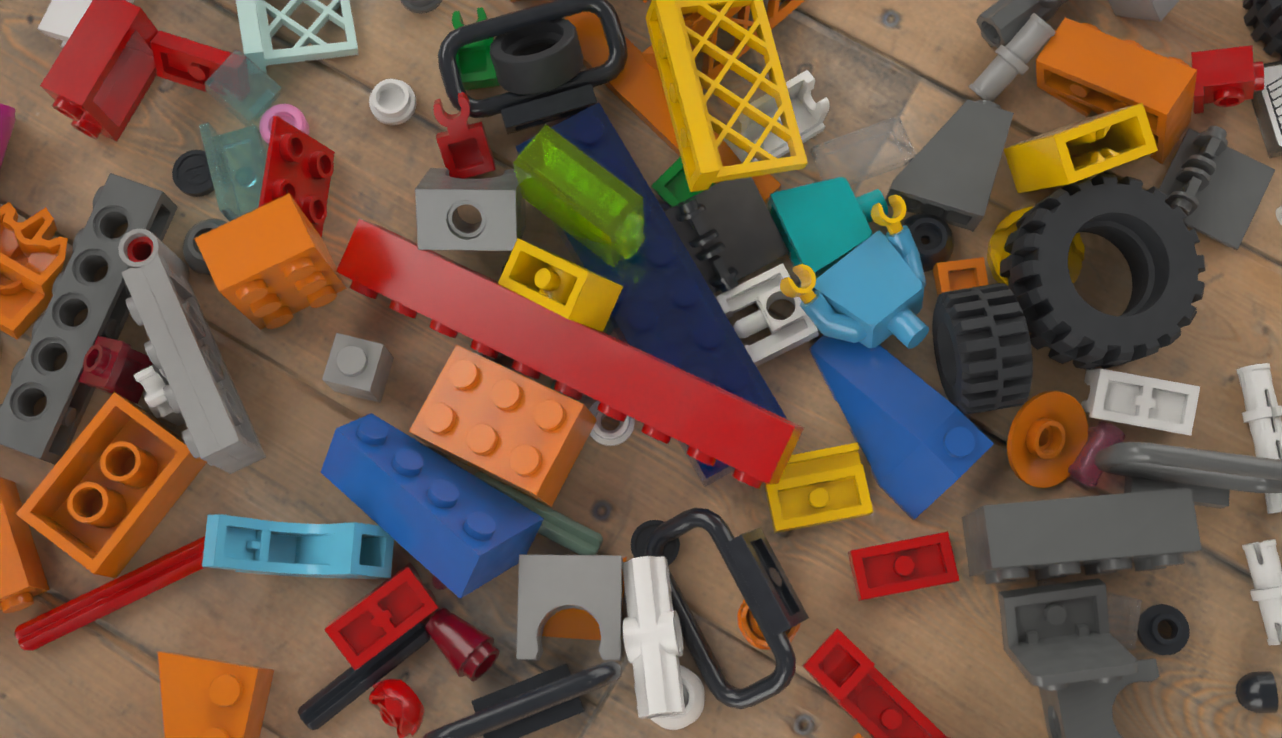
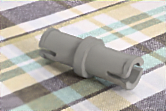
(1012, 58)

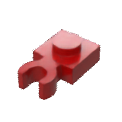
(464, 145)

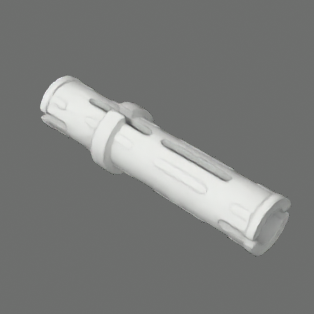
(1263, 418)

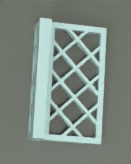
(257, 33)

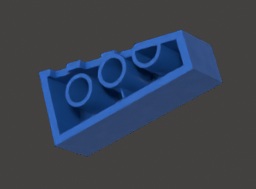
(429, 504)

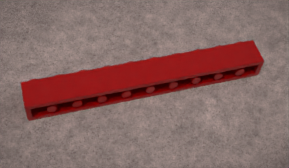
(577, 356)

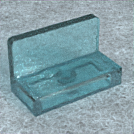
(235, 167)

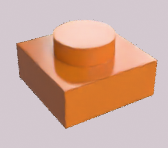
(960, 274)

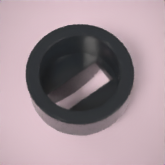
(1258, 692)

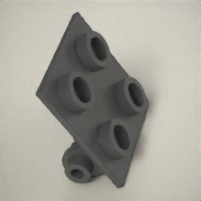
(1215, 186)

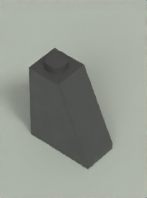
(957, 166)

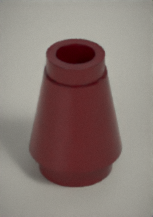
(462, 644)

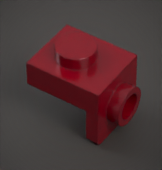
(111, 368)

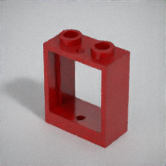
(104, 68)

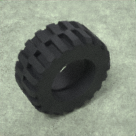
(1158, 255)

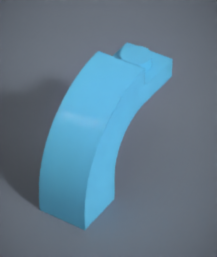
(297, 548)

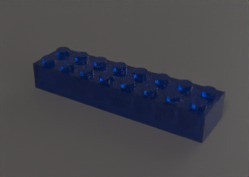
(663, 295)

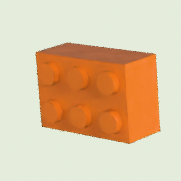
(271, 263)
(504, 425)
(112, 487)

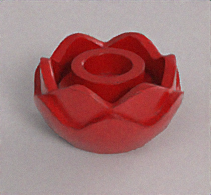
(398, 706)

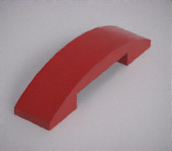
(865, 692)

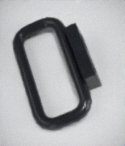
(532, 110)
(764, 591)
(530, 703)

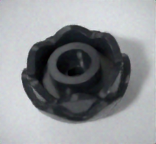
(939, 236)

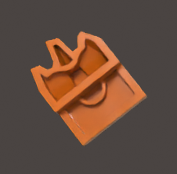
(27, 267)

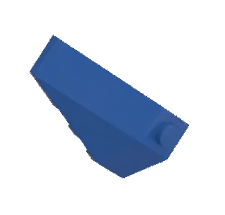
(902, 424)

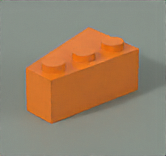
(1108, 74)
(212, 697)

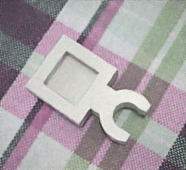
(153, 383)

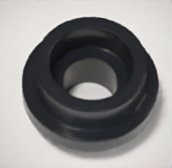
(1148, 631)

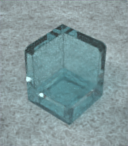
(242, 88)

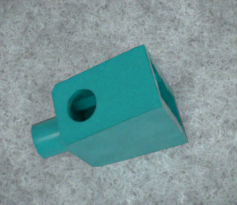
(823, 221)

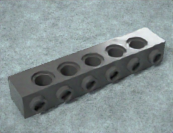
(54, 333)

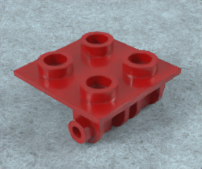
(298, 168)

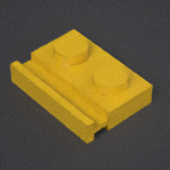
(819, 489)

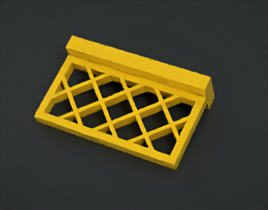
(687, 103)

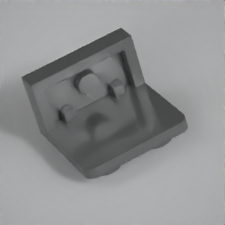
(1062, 635)

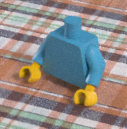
(870, 289)

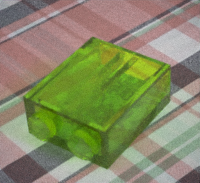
(581, 196)

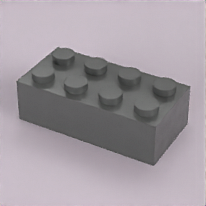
(1079, 532)

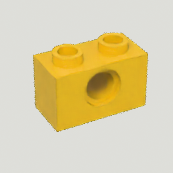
(560, 285)

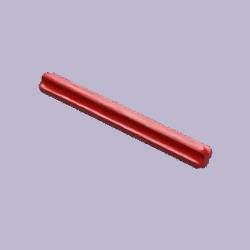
(111, 596)

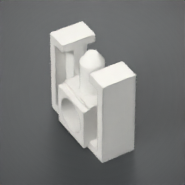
(764, 291)

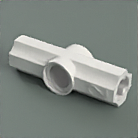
(653, 637)

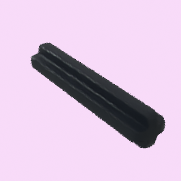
(355, 682)

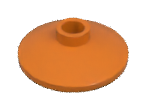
(1046, 438)

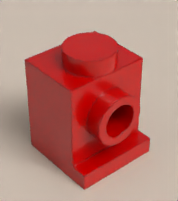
(1226, 76)

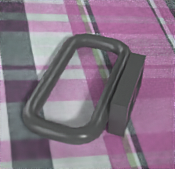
(1205, 471)

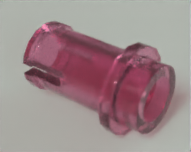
(1100, 437)

